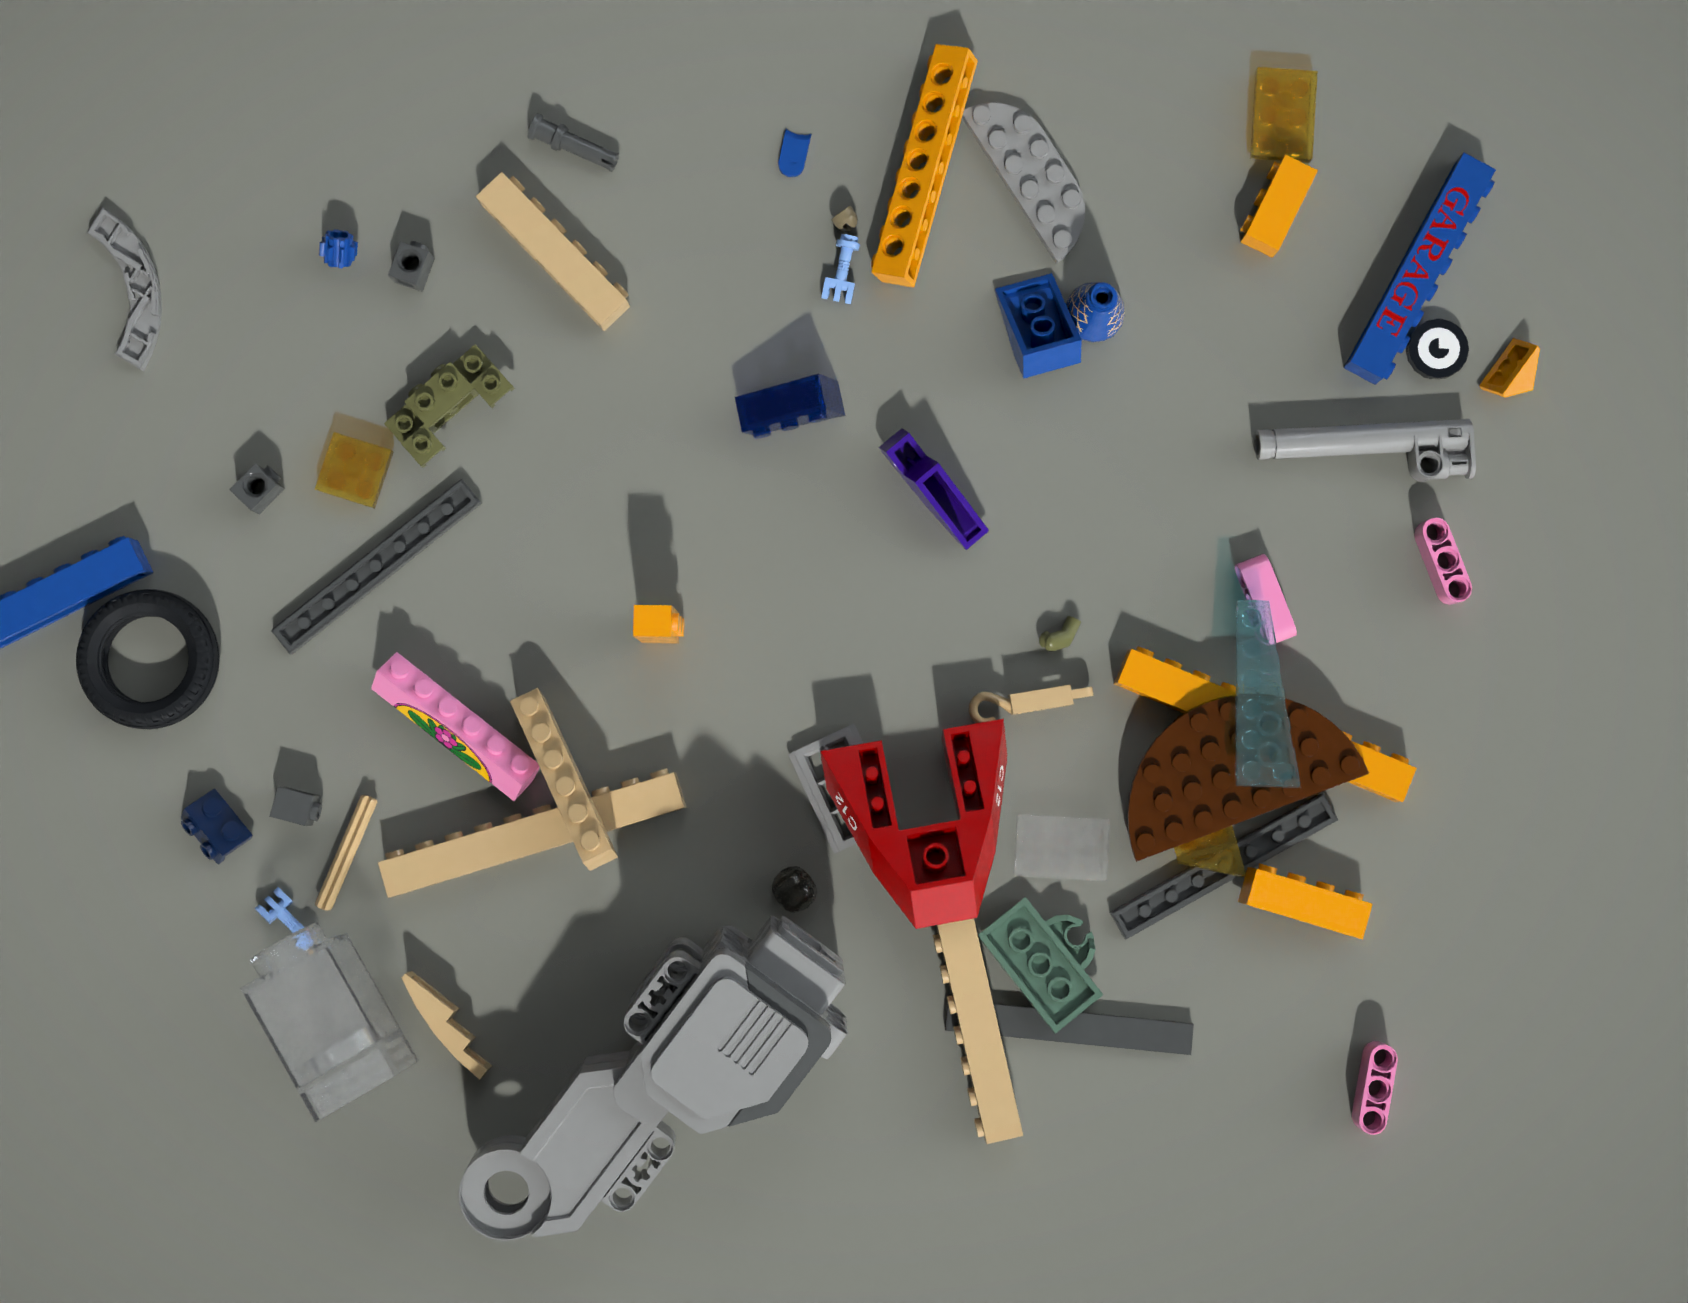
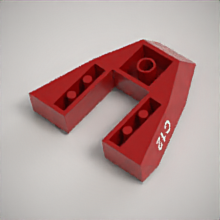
(932, 869)

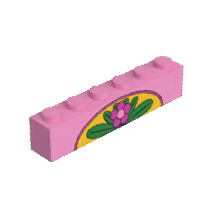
(455, 726)

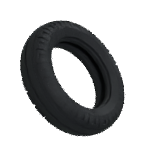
(95, 646)

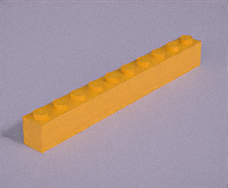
(1182, 691)

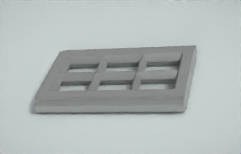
(813, 787)

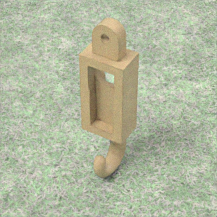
(1028, 701)

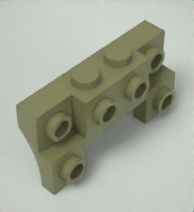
(442, 398)

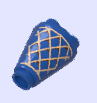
(1094, 319)

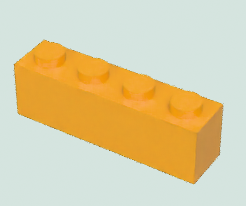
(1305, 902)

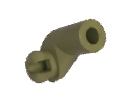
(1062, 638)

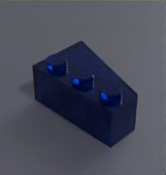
(789, 405)

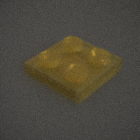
(354, 470)

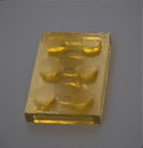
(1283, 114)

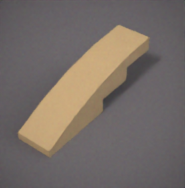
(439, 1014)

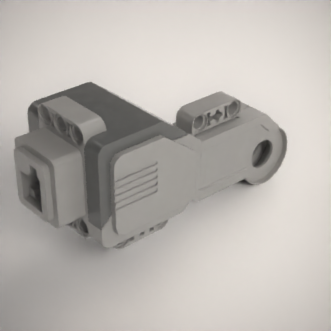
(712, 1049)

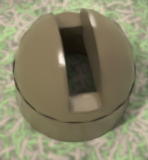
(845, 219)

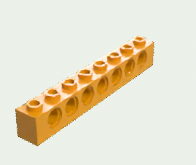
(904, 267)

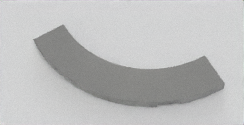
(141, 285)

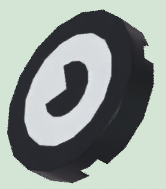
(1437, 349)

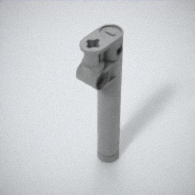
(1439, 442)

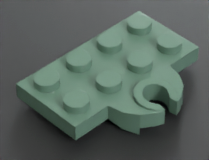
(1044, 961)

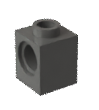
(413, 278)
(244, 488)
(296, 806)

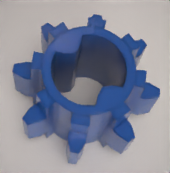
(338, 248)

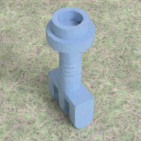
(847, 244)
(279, 911)

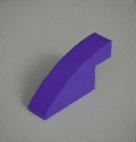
(934, 488)

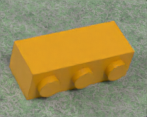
(1277, 205)
(657, 624)

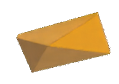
(1513, 370)

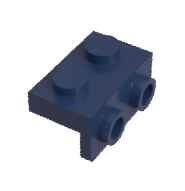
(214, 826)

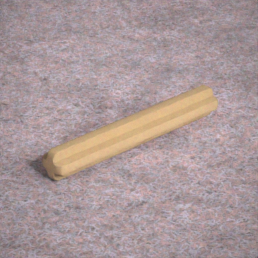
(346, 852)

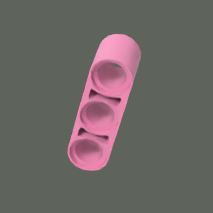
(1439, 576)
(1260, 583)
(1378, 1102)

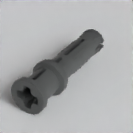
(560, 138)

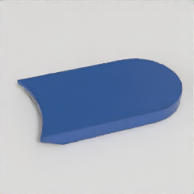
(793, 153)

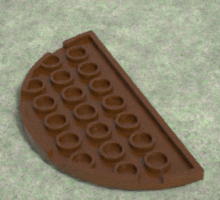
(1189, 775)

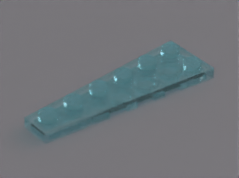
(1262, 724)

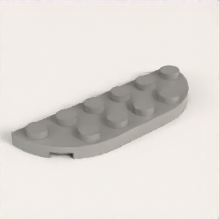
(1031, 173)

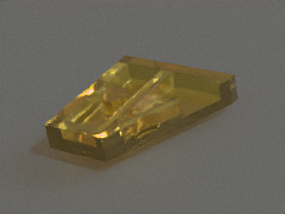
(1213, 852)

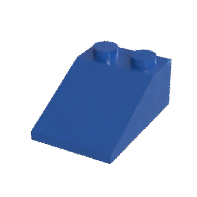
(1039, 325)

